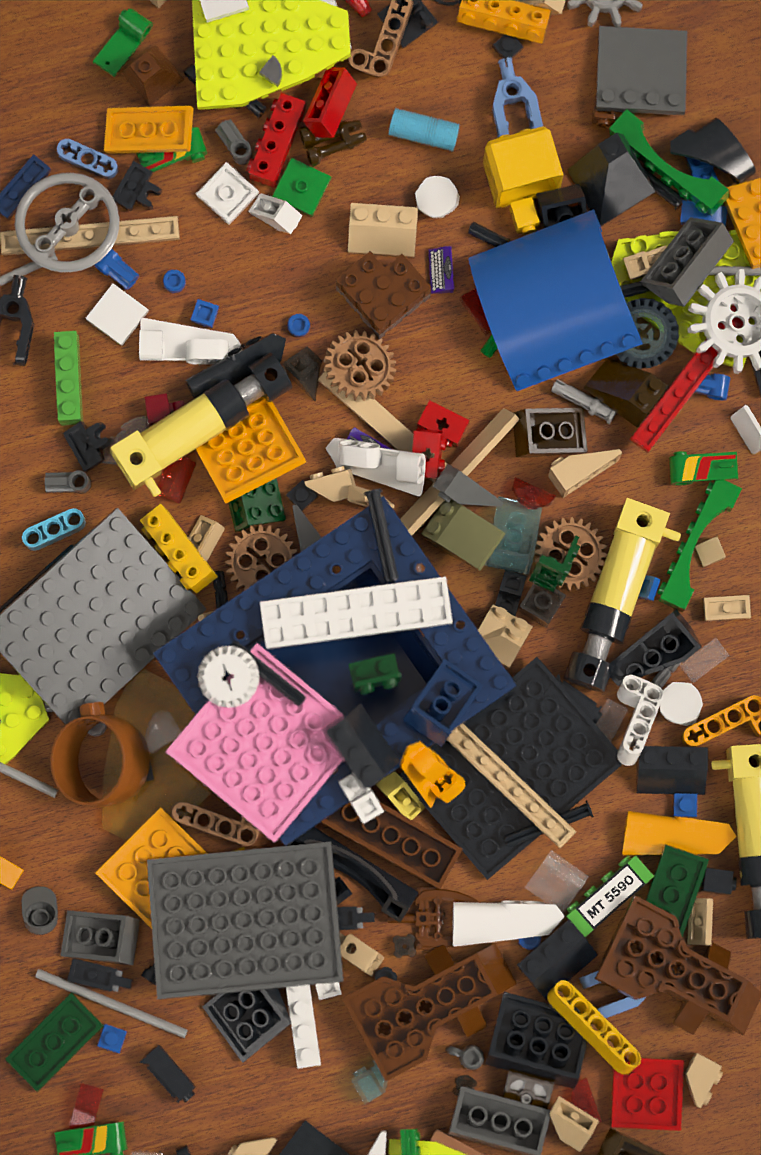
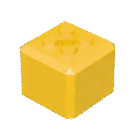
(522, 165)

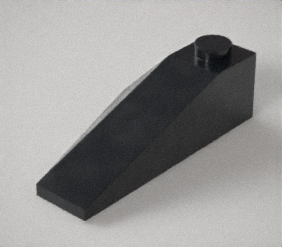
(661, 647)

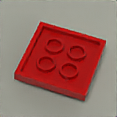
(649, 1095)

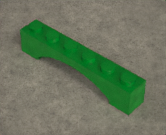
(705, 193)
(677, 590)

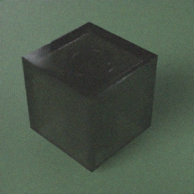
(541, 604)

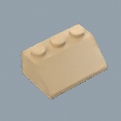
(382, 230)

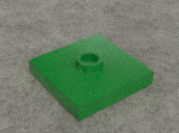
(302, 187)

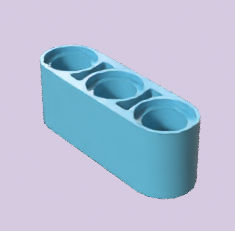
(42, 529)

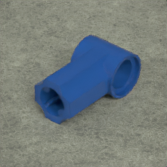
(117, 269)
(715, 387)

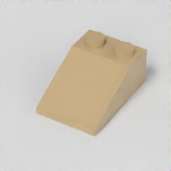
(577, 470)

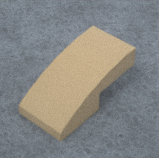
(640, 263)

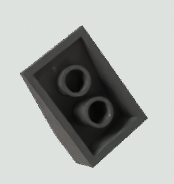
(100, 937)

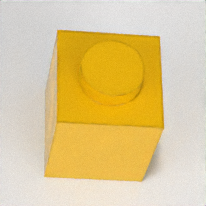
(524, 215)

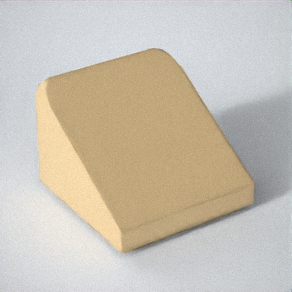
(710, 551)

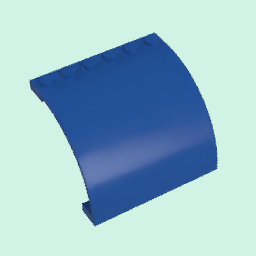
(553, 301)

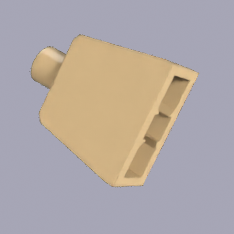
(364, 956)

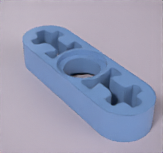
(70, 158)

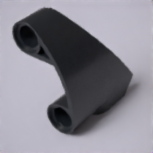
(715, 146)

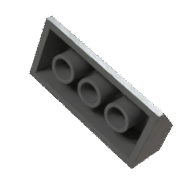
(688, 260)
(499, 1122)

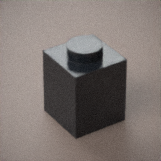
(718, 881)

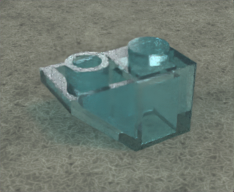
(369, 1083)

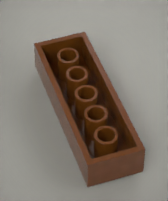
(398, 842)

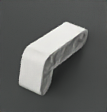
(637, 694)

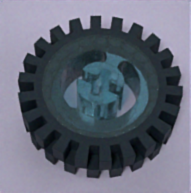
(661, 348)

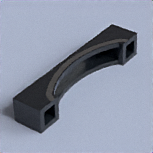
(390, 892)

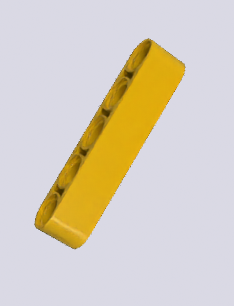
(605, 1030)

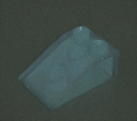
(521, 530)

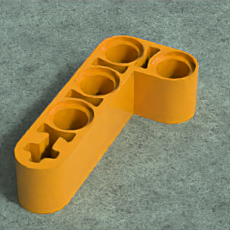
(724, 724)

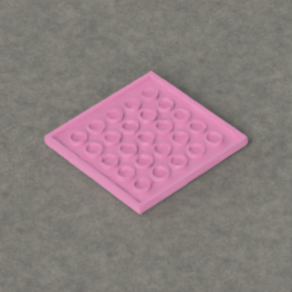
(264, 753)

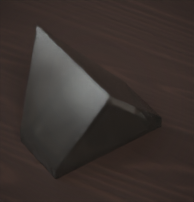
(304, 370)

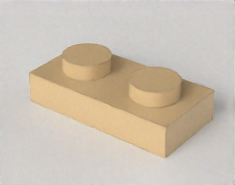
(727, 608)
(700, 922)

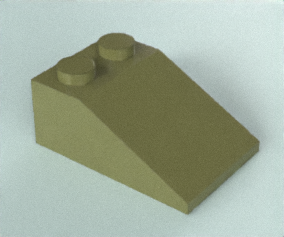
(462, 534)

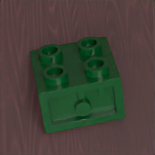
(258, 507)
(549, 572)
(375, 673)

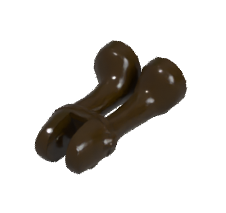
(316, 154)

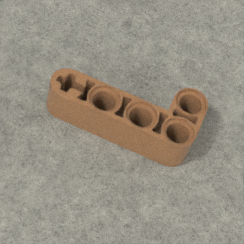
(386, 33)
(213, 823)

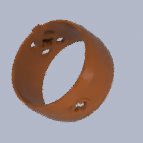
(66, 752)

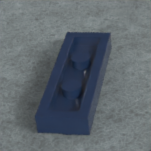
(29, 174)

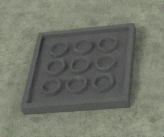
(641, 70)

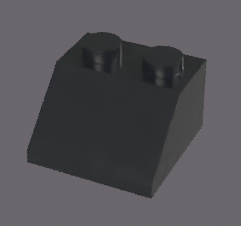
(560, 204)

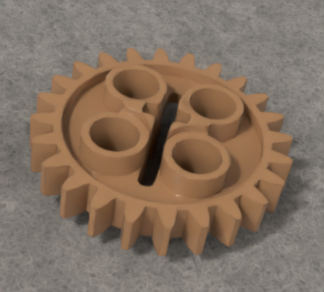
(359, 365)
(586, 537)
(276, 547)

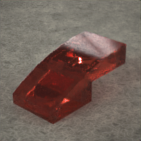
(86, 1107)

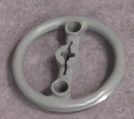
(72, 214)

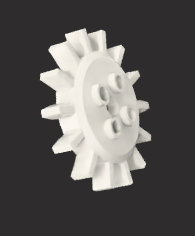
(717, 310)

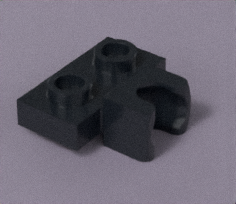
(136, 188)
(87, 444)

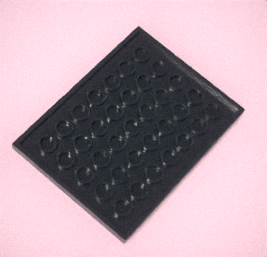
(540, 744)

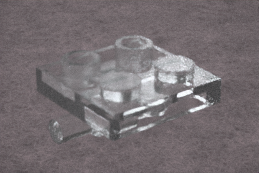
(556, 881)

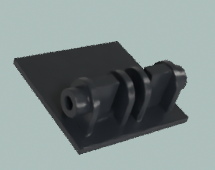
(418, 23)

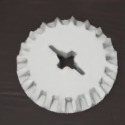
(242, 685)

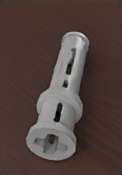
(592, 404)

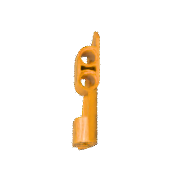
(431, 774)
(649, 833)

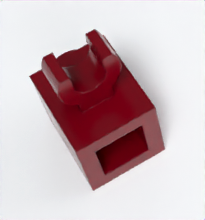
(159, 407)

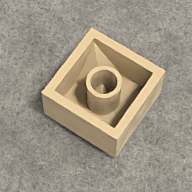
(504, 633)

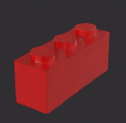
(330, 102)

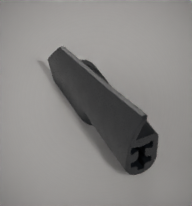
(235, 364)

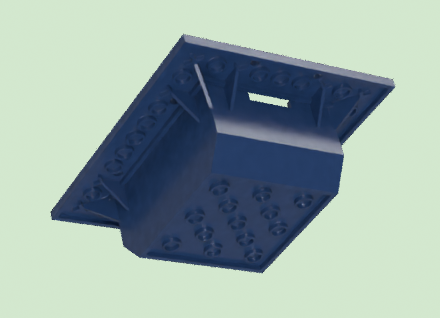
(326, 663)

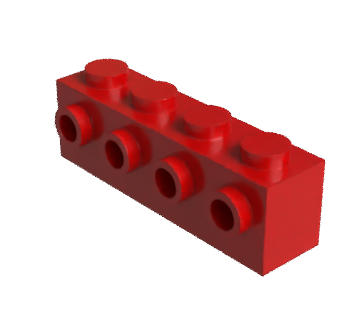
(277, 139)

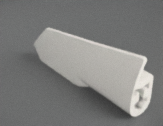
(183, 343)
(386, 466)
(502, 921)

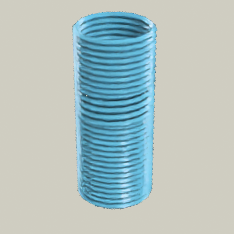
(416, 128)

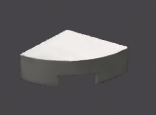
(272, 71)

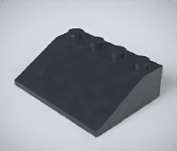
(536, 1041)

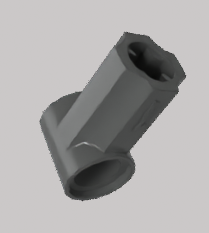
(233, 141)
(65, 482)

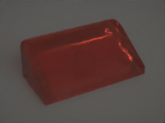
(473, 305)
(176, 479)

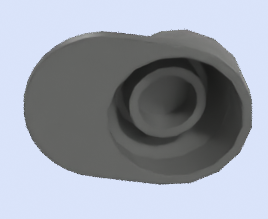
(39, 910)

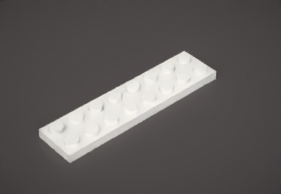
(356, 612)

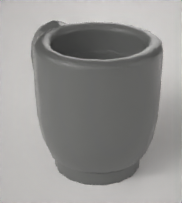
(470, 1056)

